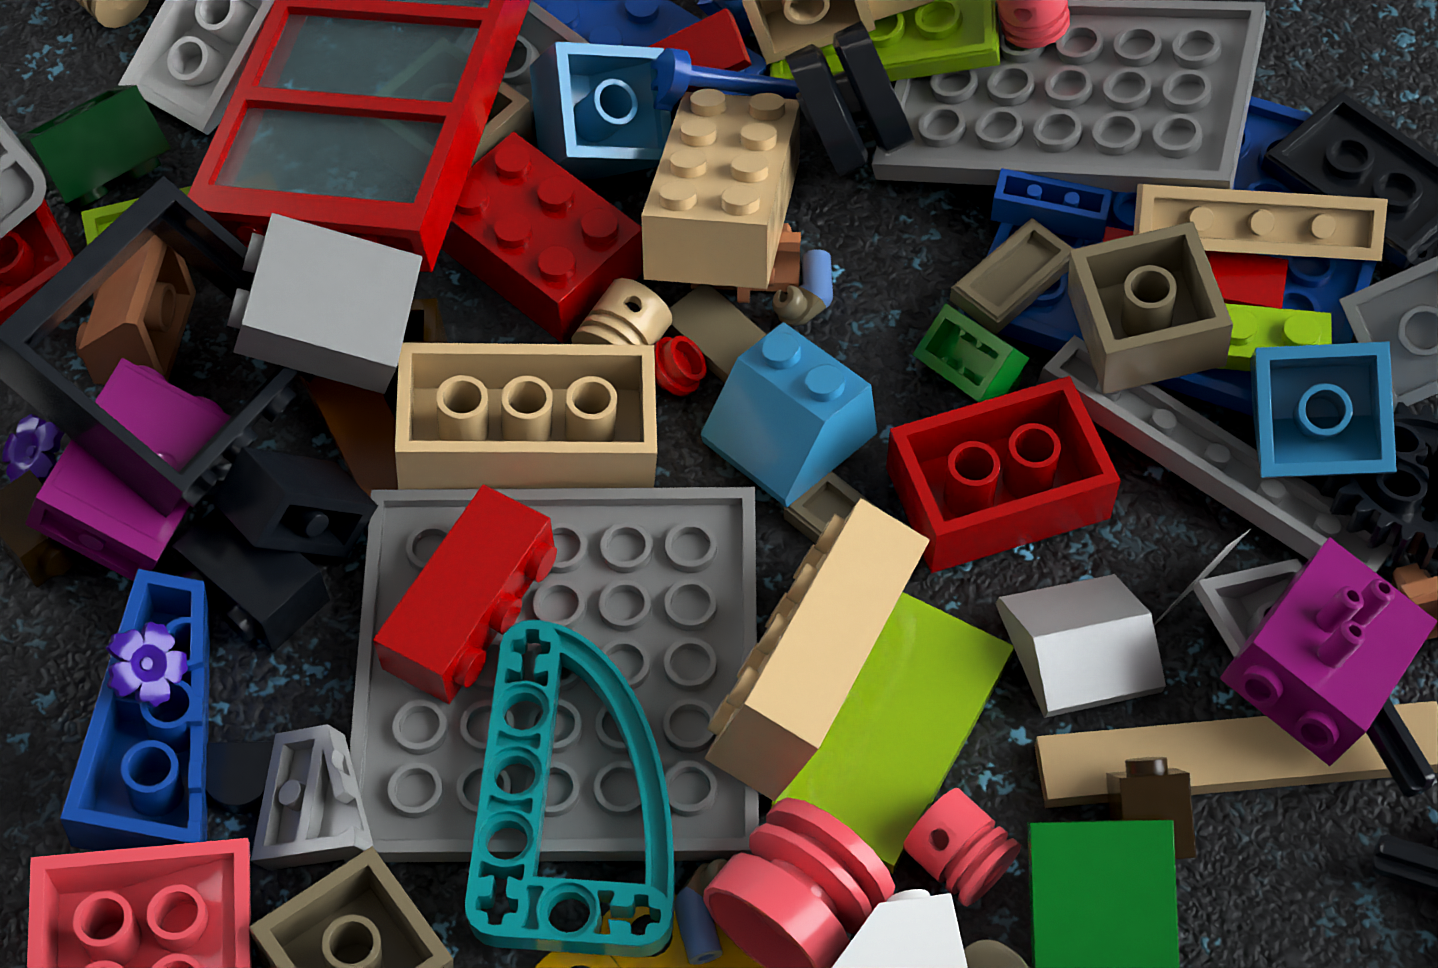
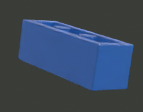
(1054, 203)

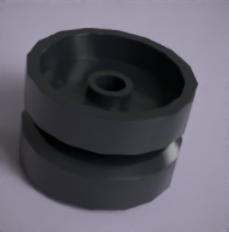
(849, 99)

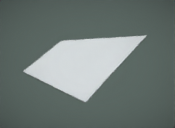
(1205, 572)

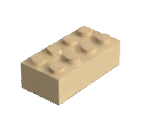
(722, 190)
(525, 416)
(813, 648)

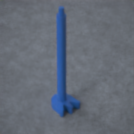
(676, 73)

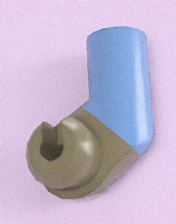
(812, 296)
(693, 917)

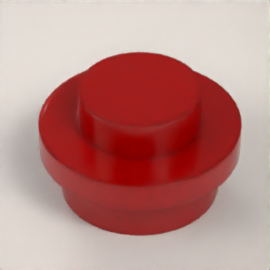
(678, 365)

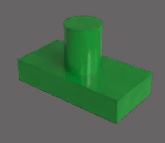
(970, 356)

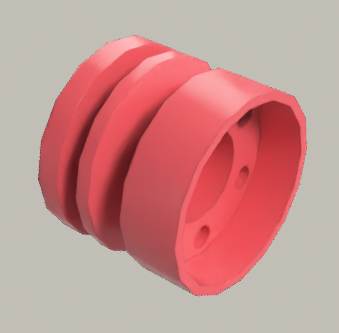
(798, 888)

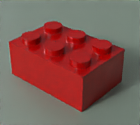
(541, 236)
(1002, 473)

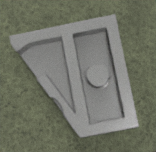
(310, 802)

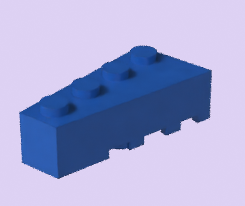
(145, 765)

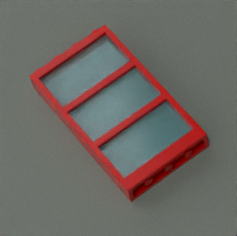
(359, 118)

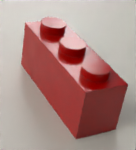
(466, 595)

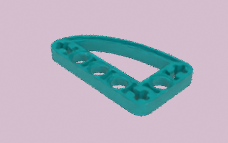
(525, 811)

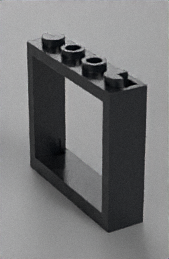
(219, 258)

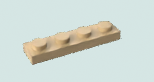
(1268, 220)

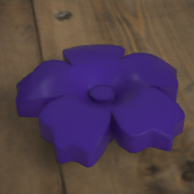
(32, 448)
(145, 664)

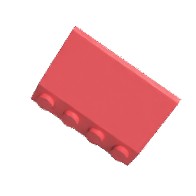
(142, 907)

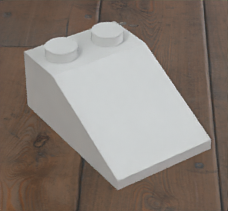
(196, 57)

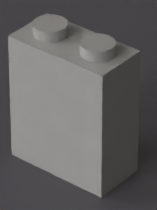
(325, 303)

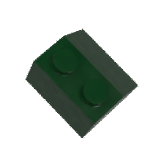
(96, 144)

